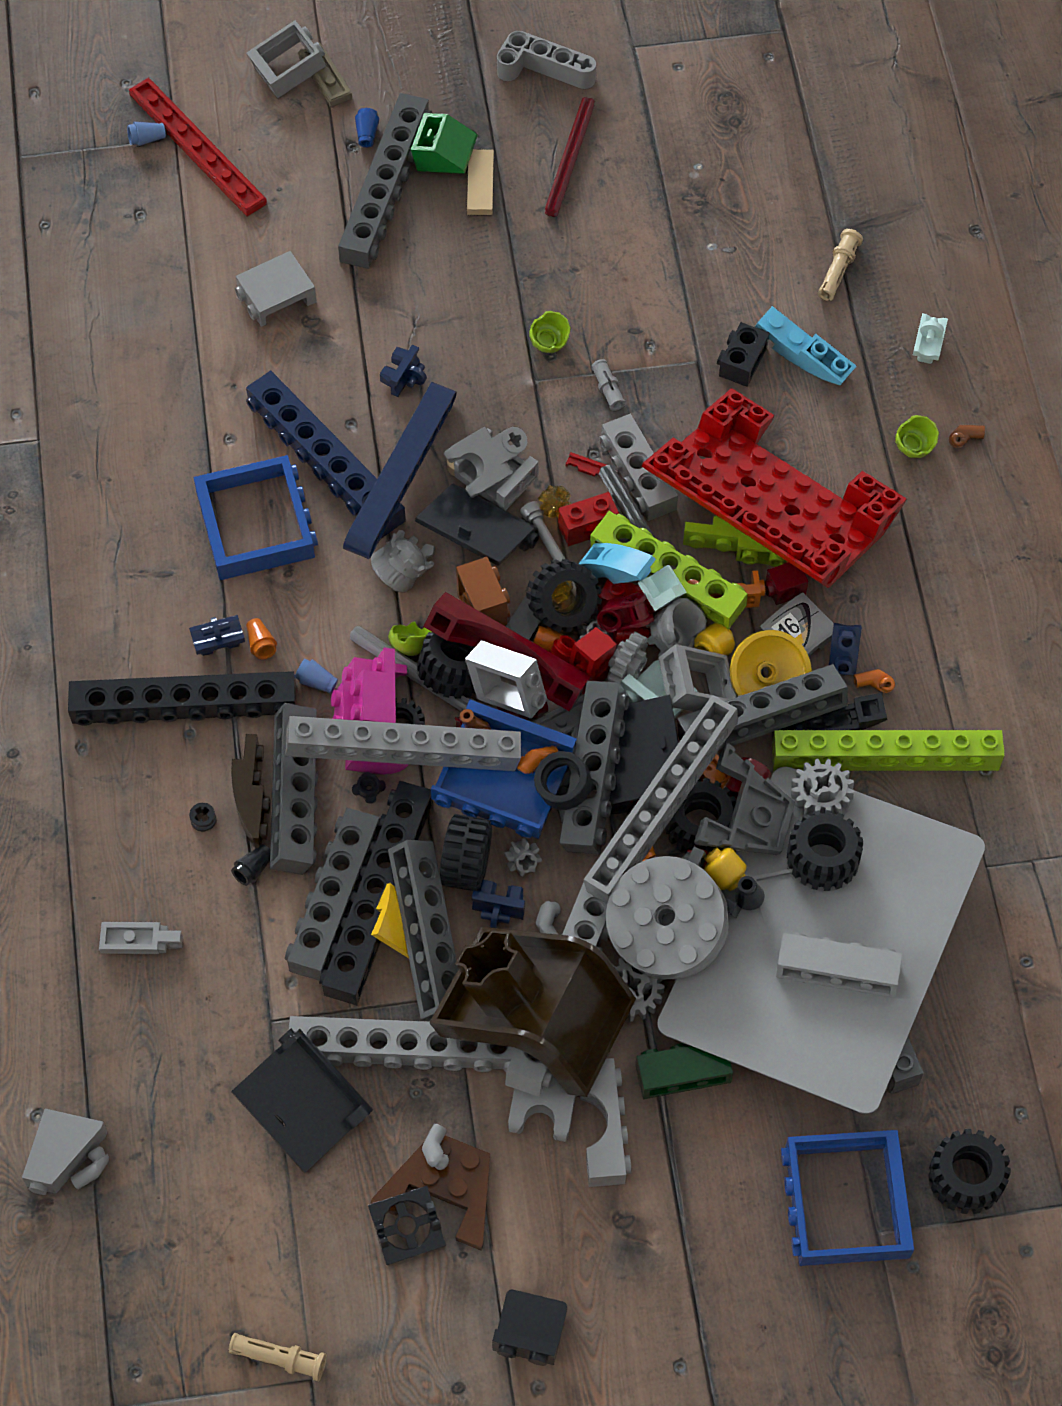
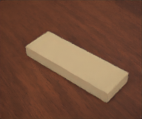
(480, 183)

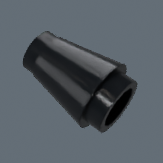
(249, 867)
(749, 894)

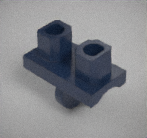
(408, 372)
(217, 635)
(845, 648)
(497, 907)

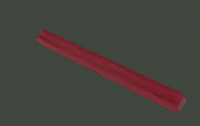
(569, 157)

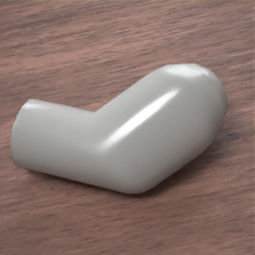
(432, 1149)

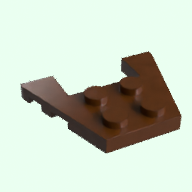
(459, 1183)

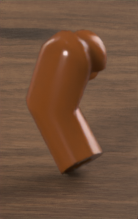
(964, 433)
(471, 721)

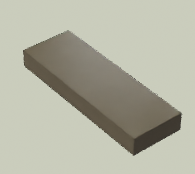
(329, 81)

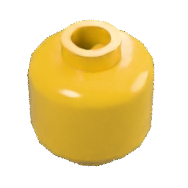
(715, 639)
(725, 868)

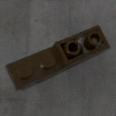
(249, 793)

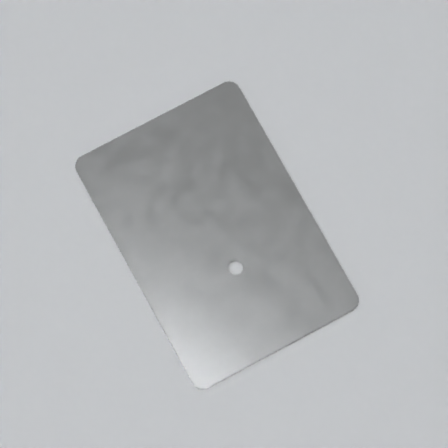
(814, 1034)

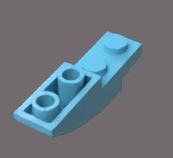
(806, 352)
(617, 562)

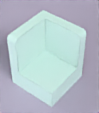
(662, 587)

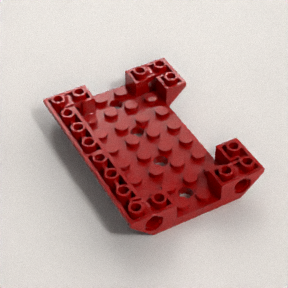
(807, 539)

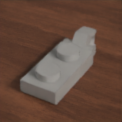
(137, 938)

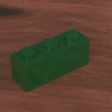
(680, 1070)

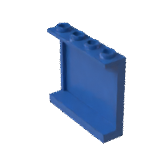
(500, 795)

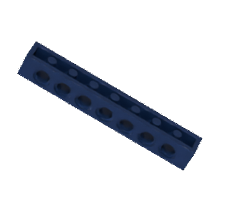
(304, 424)

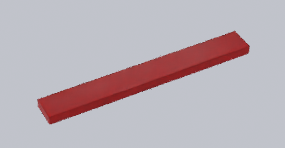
(198, 147)

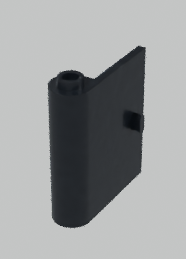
(477, 525)
(647, 731)
(305, 1095)

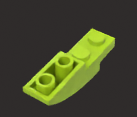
(727, 538)

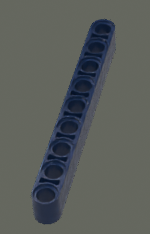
(399, 471)

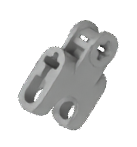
(488, 455)
(552, 1102)

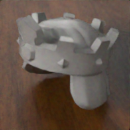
(401, 561)
(676, 624)

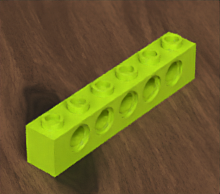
(720, 610)

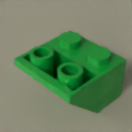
(442, 144)

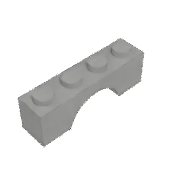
(606, 1157)

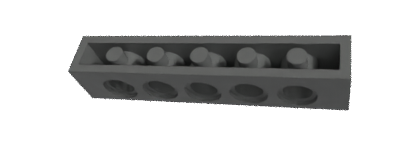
(597, 699)
(781, 704)
(284, 852)
(424, 922)
(311, 961)

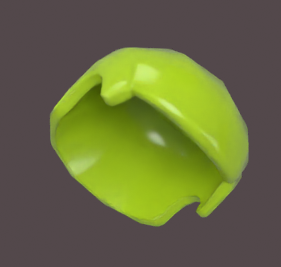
(550, 332)
(917, 437)
(407, 639)

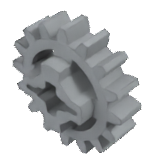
(628, 658)
(821, 785)
(643, 984)

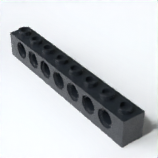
(169, 690)
(350, 985)

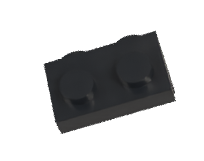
(530, 1327)

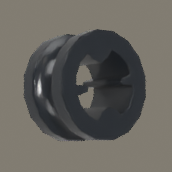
(202, 808)

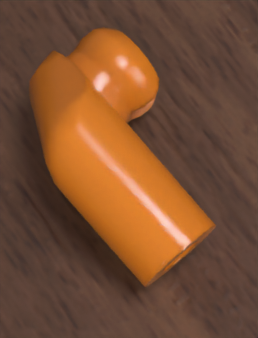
(876, 679)
(532, 759)

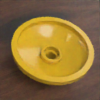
(769, 649)

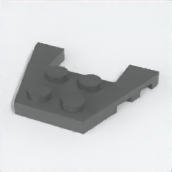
(759, 814)

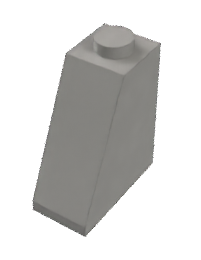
(60, 1149)

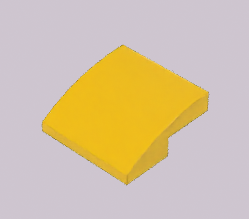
(389, 923)

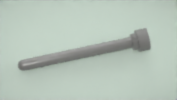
(534, 515)

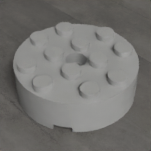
(637, 912)

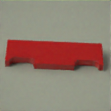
(584, 464)

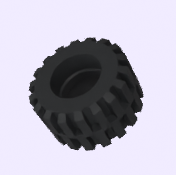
(581, 608)
(444, 667)
(704, 797)
(830, 831)
(465, 852)
(983, 1152)

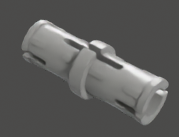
(608, 385)

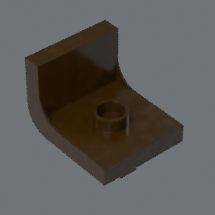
(539, 996)

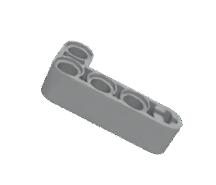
(545, 58)

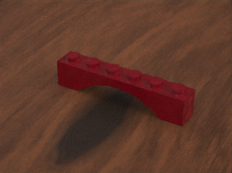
(464, 624)

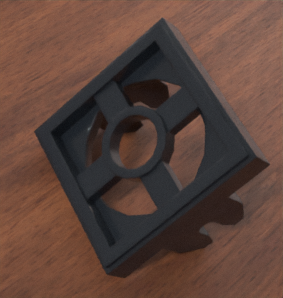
(434, 1239)

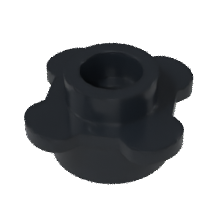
(365, 780)

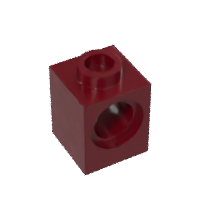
(785, 583)

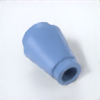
(144, 132)
(315, 676)

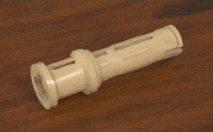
(843, 255)
(292, 1358)

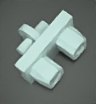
(929, 338)

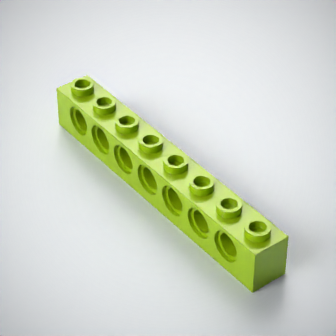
(890, 749)

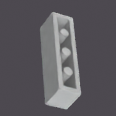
(839, 964)

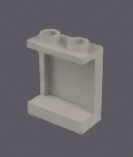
(274, 286)
(507, 490)

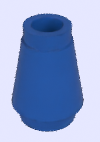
(366, 125)

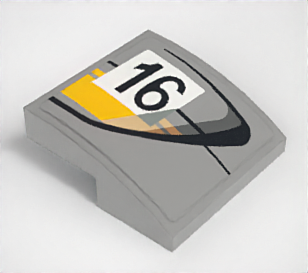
(802, 621)

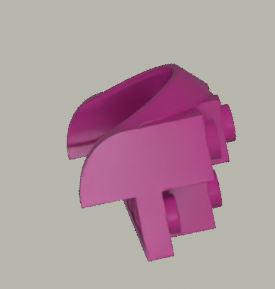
(369, 695)

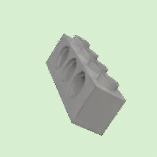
(626, 433)

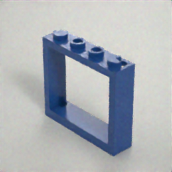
(267, 557)
(844, 1142)

